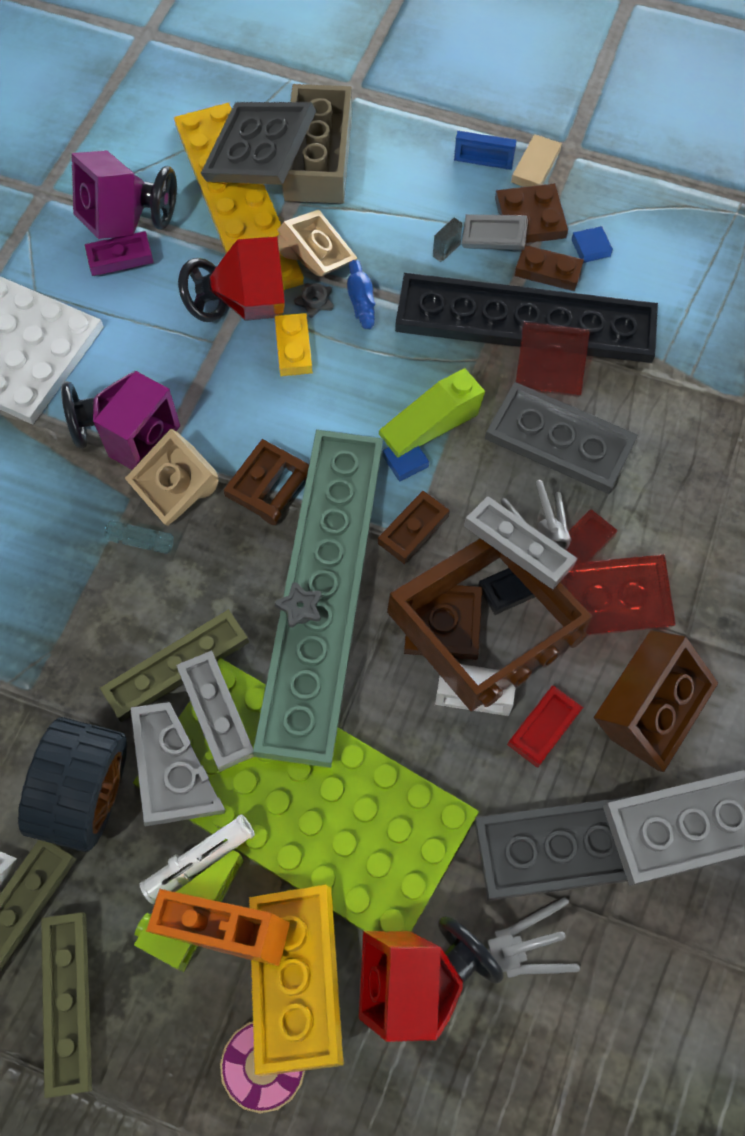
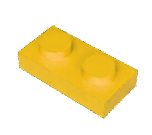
(293, 344)

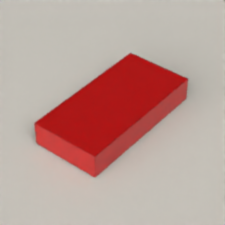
(545, 726)

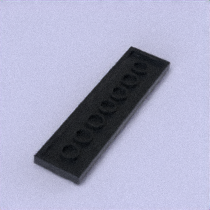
(497, 314)

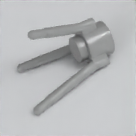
(549, 527)
(511, 950)

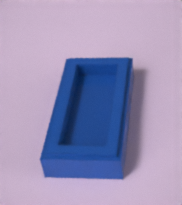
(484, 150)

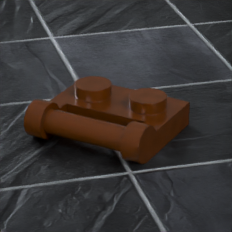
(260, 474)

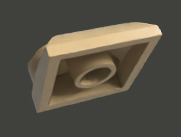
(314, 243)
(172, 477)

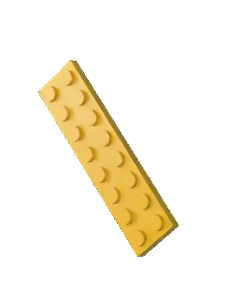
(235, 208)

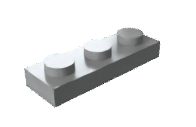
(520, 542)
(215, 711)

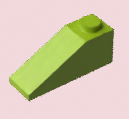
(434, 413)
(209, 884)

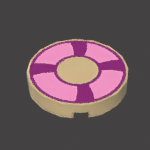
(245, 1088)

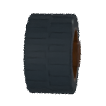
(72, 784)

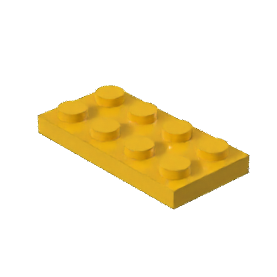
(299, 999)

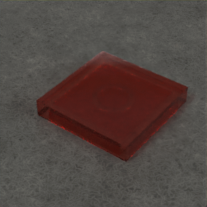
(552, 358)

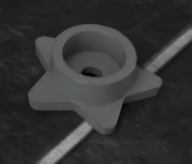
(312, 291)
(300, 615)

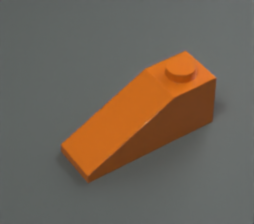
(219, 926)

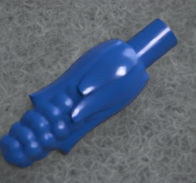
(361, 294)

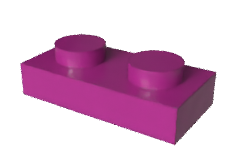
(118, 253)

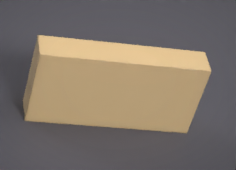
(536, 161)

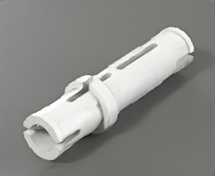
(236, 833)

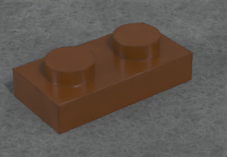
(549, 267)
(413, 527)

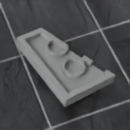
(168, 770)

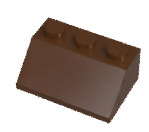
(657, 699)

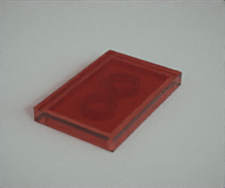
(623, 593)

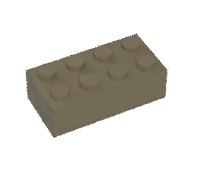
(322, 159)

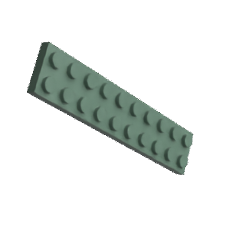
(327, 556)

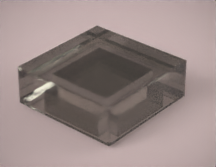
(447, 239)

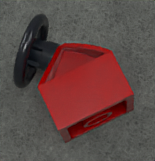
(244, 280)
(415, 985)

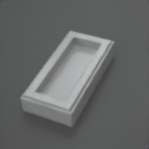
(495, 231)

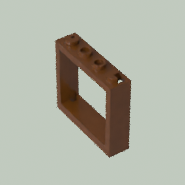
(449, 573)

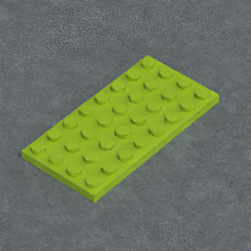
(355, 826)

